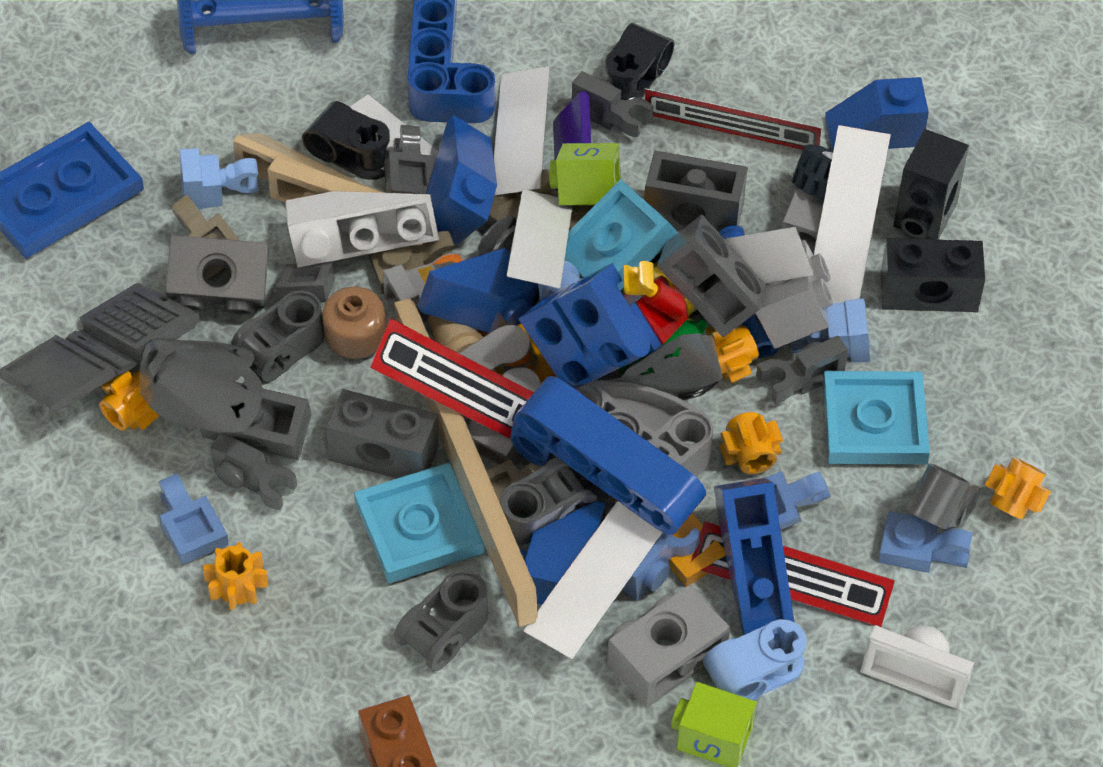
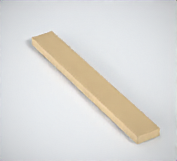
(480, 495)

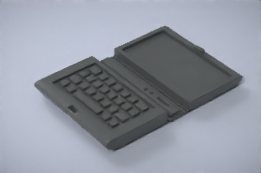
(107, 346)

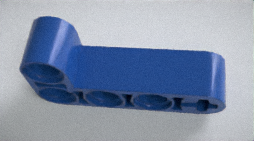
(436, 83)
(607, 453)

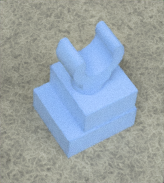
(204, 179)
(849, 323)

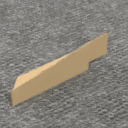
(292, 172)

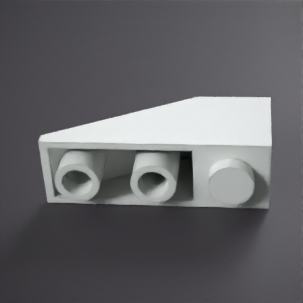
(357, 224)

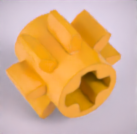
(735, 352)
(124, 404)
(751, 443)
(1017, 488)
(235, 575)

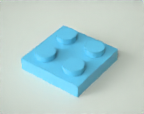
(617, 231)
(875, 417)
(419, 523)

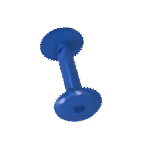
(251, 11)

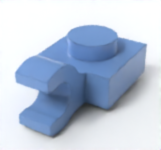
(802, 492)
(189, 524)
(915, 543)
(655, 565)

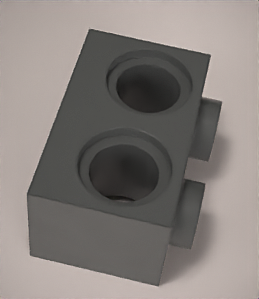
(712, 276)

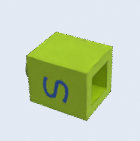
(585, 172)
(714, 724)

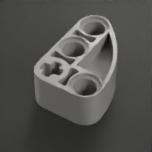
(658, 419)

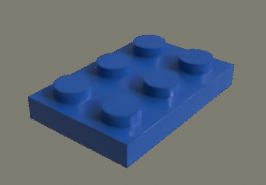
(63, 188)

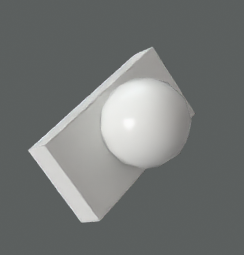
(918, 663)

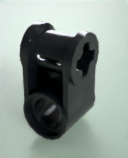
(638, 60)
(349, 140)

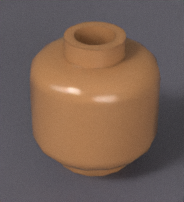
(354, 322)

